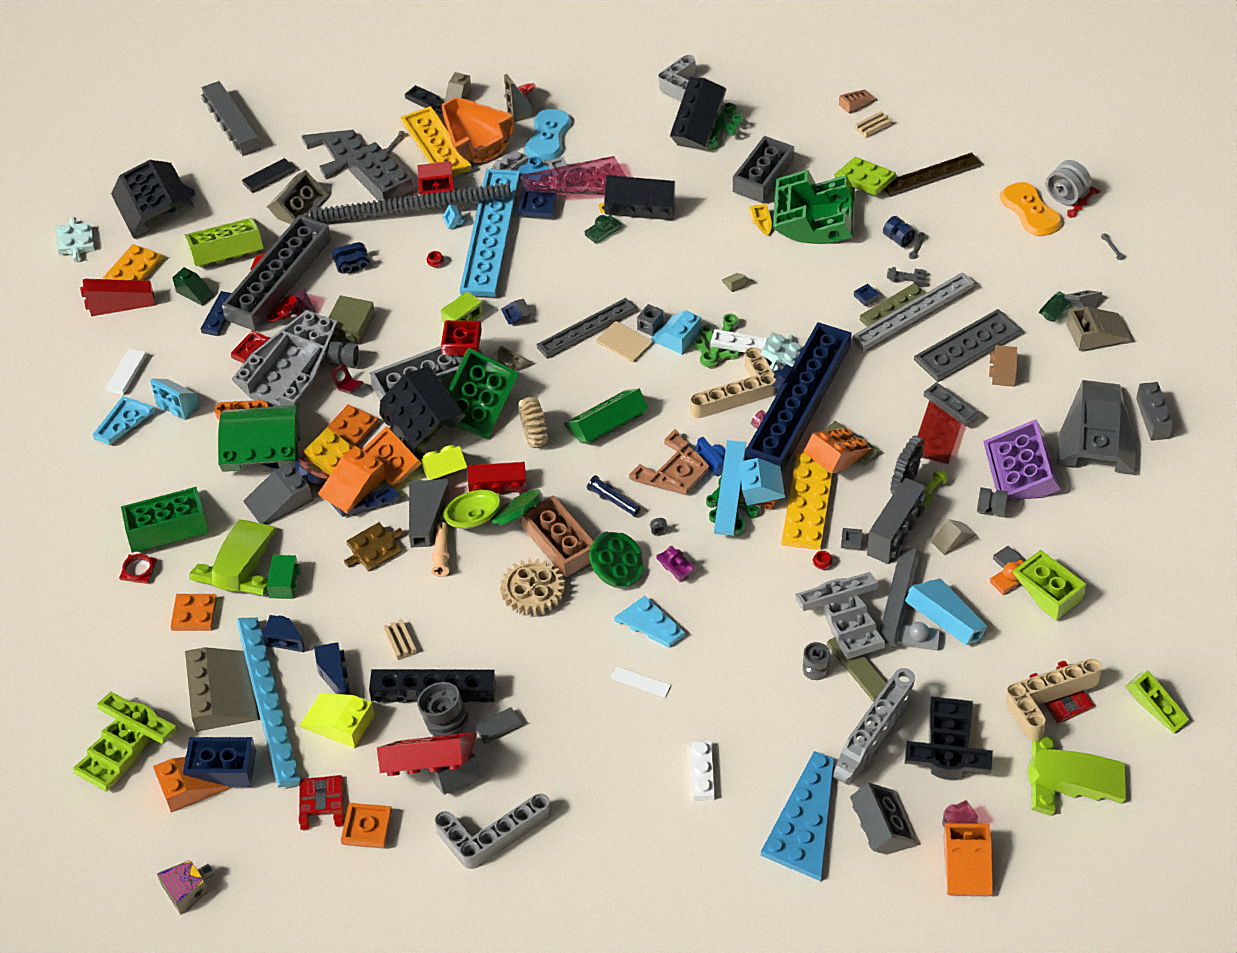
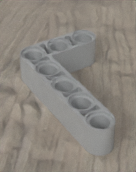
(675, 77)
(492, 833)

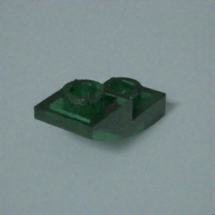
(1055, 307)

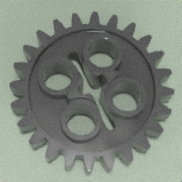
(908, 462)

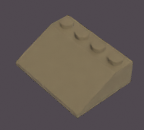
(219, 688)

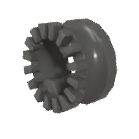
(658, 526)

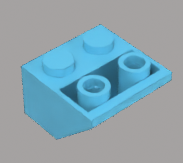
(174, 398)

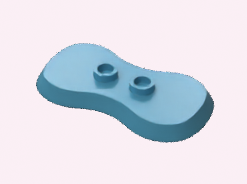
(549, 130)

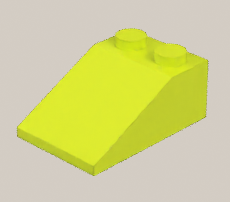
(339, 717)

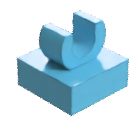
(452, 217)

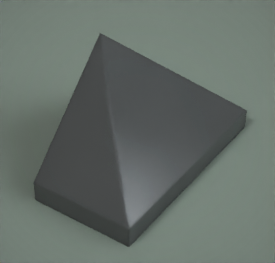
(1084, 298)

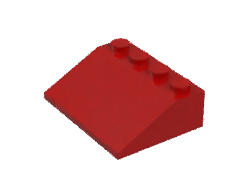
(425, 753)

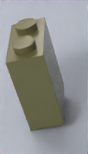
(352, 318)

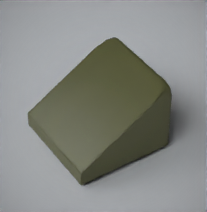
(735, 281)

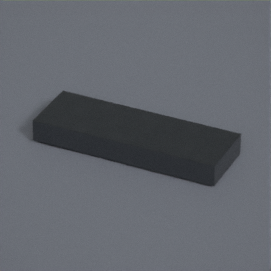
(268, 175)

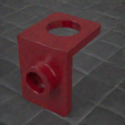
(347, 384)

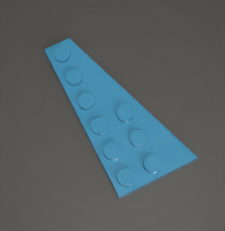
(801, 827)

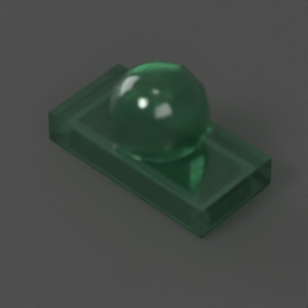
(603, 228)

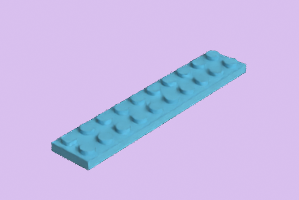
(489, 237)

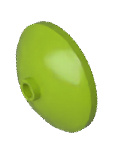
(472, 509)

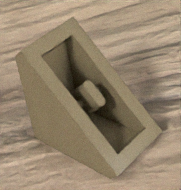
(951, 536)

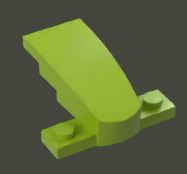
(238, 559)
(121, 740)
(1072, 775)

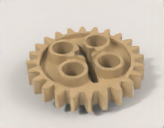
(532, 587)

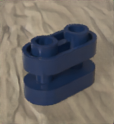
(351, 258)

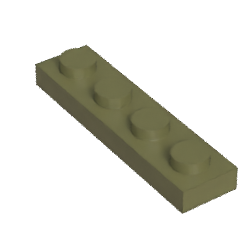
(891, 304)

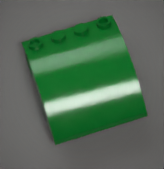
(812, 210)
(258, 436)

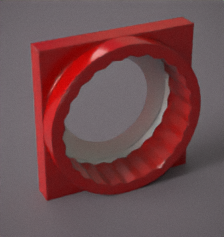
(136, 559)

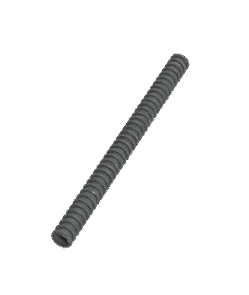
(410, 203)

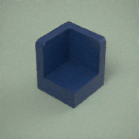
(515, 311)

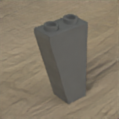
(426, 507)

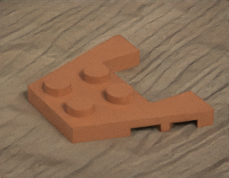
(679, 472)

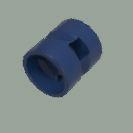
(899, 231)

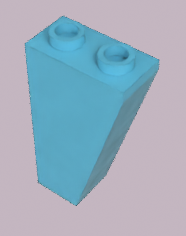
(946, 610)

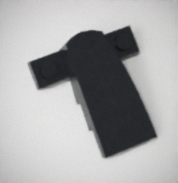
(948, 742)

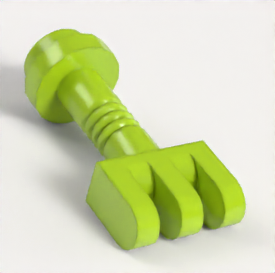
(940, 477)

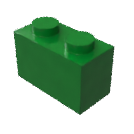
(283, 576)

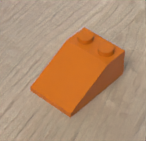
(352, 479)
(182, 789)

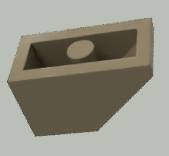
(458, 86)

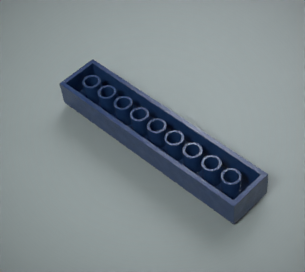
(800, 395)

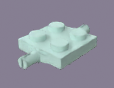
(74, 238)
(781, 350)

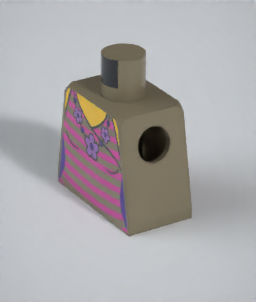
(185, 884)

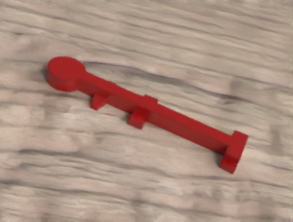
(1071, 213)

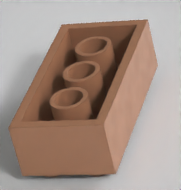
(558, 536)

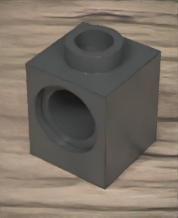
(650, 319)

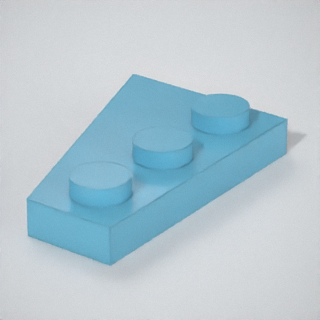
(121, 419)
(650, 620)

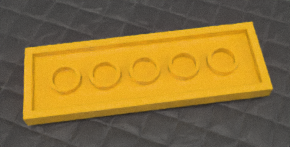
(434, 139)
(807, 504)

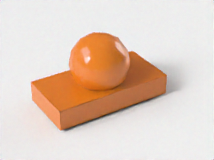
(1006, 580)

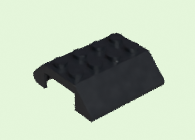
(419, 408)

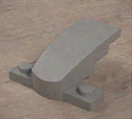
(846, 612)

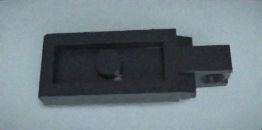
(424, 98)

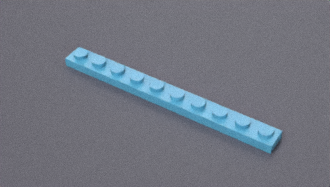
(268, 702)

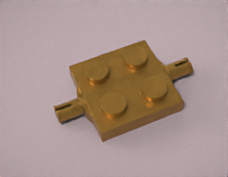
(373, 546)

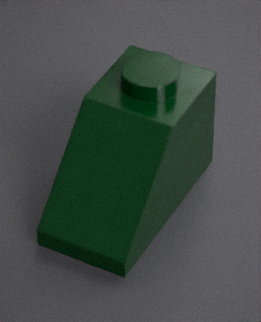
(192, 286)

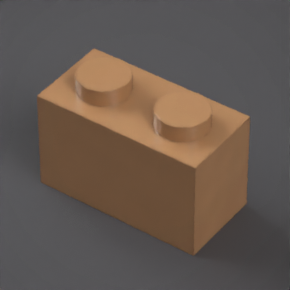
(1004, 365)

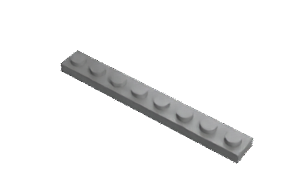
(913, 311)

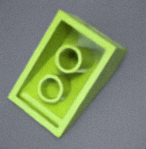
(1050, 584)

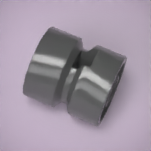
(340, 353)
(992, 501)
(816, 661)

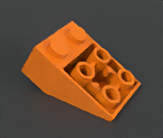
(836, 449)
(968, 859)

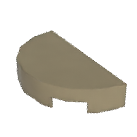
(512, 359)

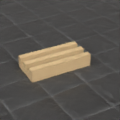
(871, 122)
(394, 627)

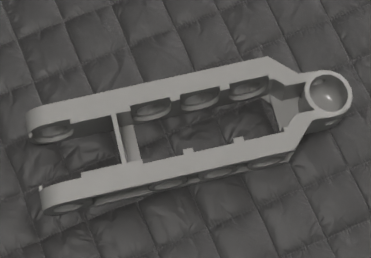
(859, 753)

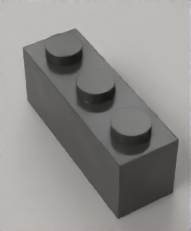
(1154, 411)

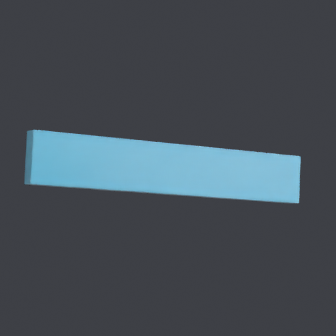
(729, 488)

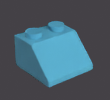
(678, 331)
(761, 481)

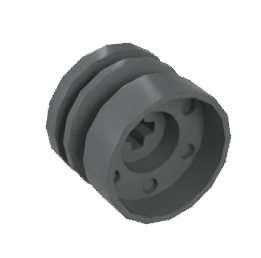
(443, 709)

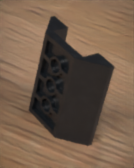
(149, 192)

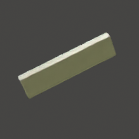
(860, 670)

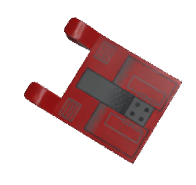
(1069, 705)
(320, 796)

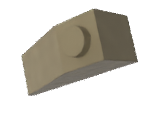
(516, 101)

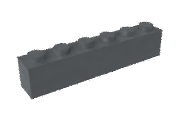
(230, 118)

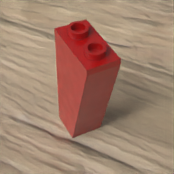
(113, 296)

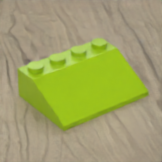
(224, 242)

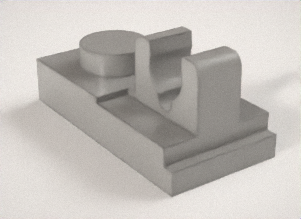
(511, 161)

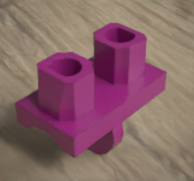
(676, 563)

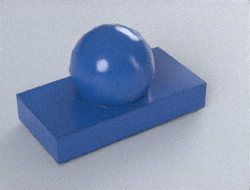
(712, 455)

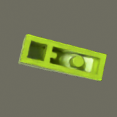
(1156, 701)

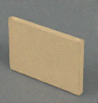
(624, 341)

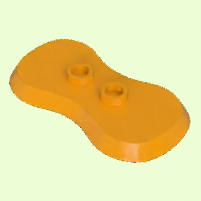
(1034, 214)

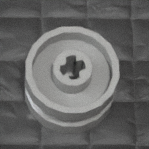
(1068, 182)

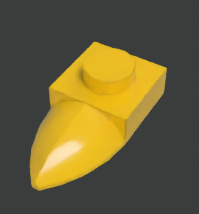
(761, 217)

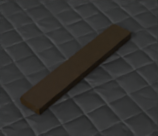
(932, 174)

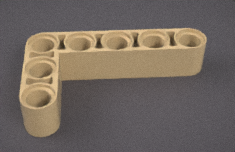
(737, 393)
(1027, 694)

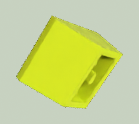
(444, 463)

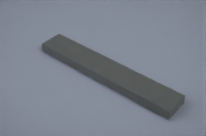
(586, 328)
(899, 590)

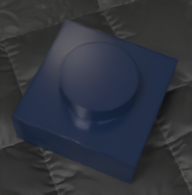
(866, 294)
(781, 375)

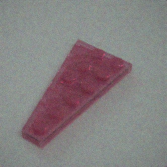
(577, 178)

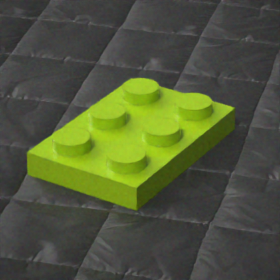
(866, 175)

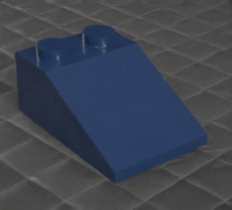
(221, 760)

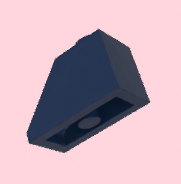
(282, 634)

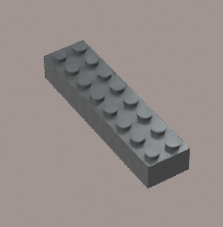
(276, 273)

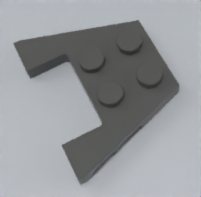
(339, 146)

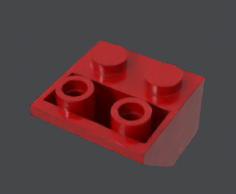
(435, 177)

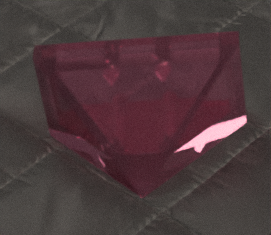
(302, 304)

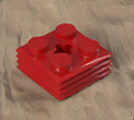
(460, 336)

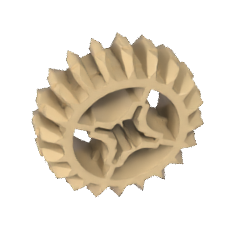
(533, 422)

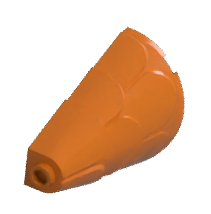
(476, 129)

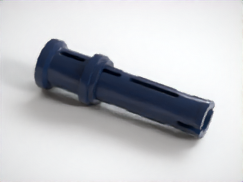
(606, 491)

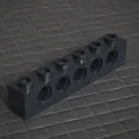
(419, 679)

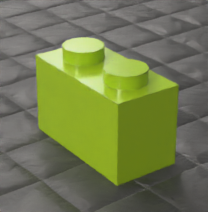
(463, 309)

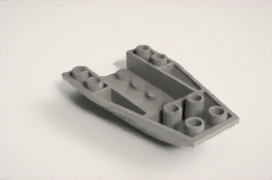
(287, 362)

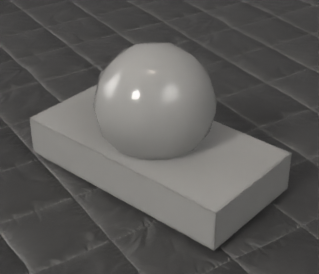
(919, 636)

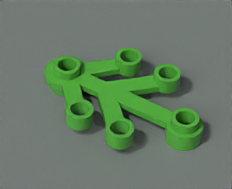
(711, 357)

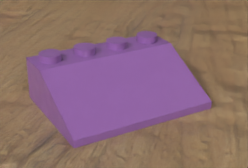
(1022, 462)

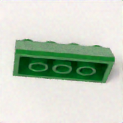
(607, 415)

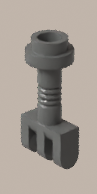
(917, 277)

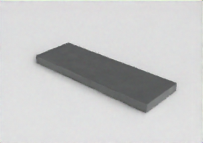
(967, 345)

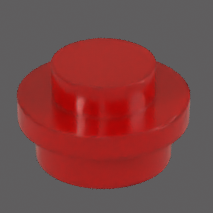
(435, 259)
(822, 560)

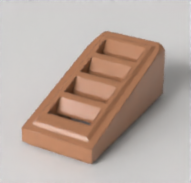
(852, 101)

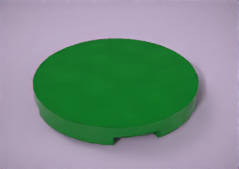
(517, 507)
(616, 559)

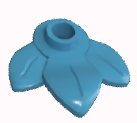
(533, 165)

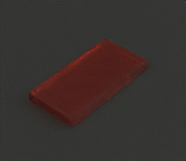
(939, 434)

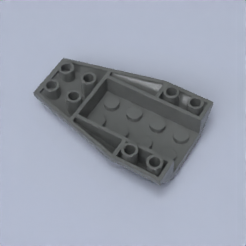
(1098, 428)

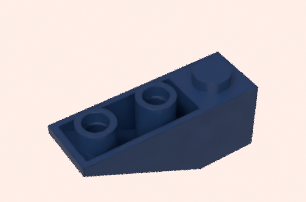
(330, 668)

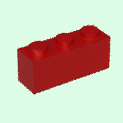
(497, 477)

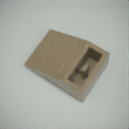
(1096, 327)

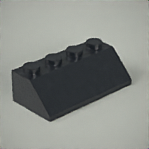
(697, 113)
(639, 197)

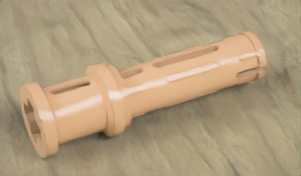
(440, 554)

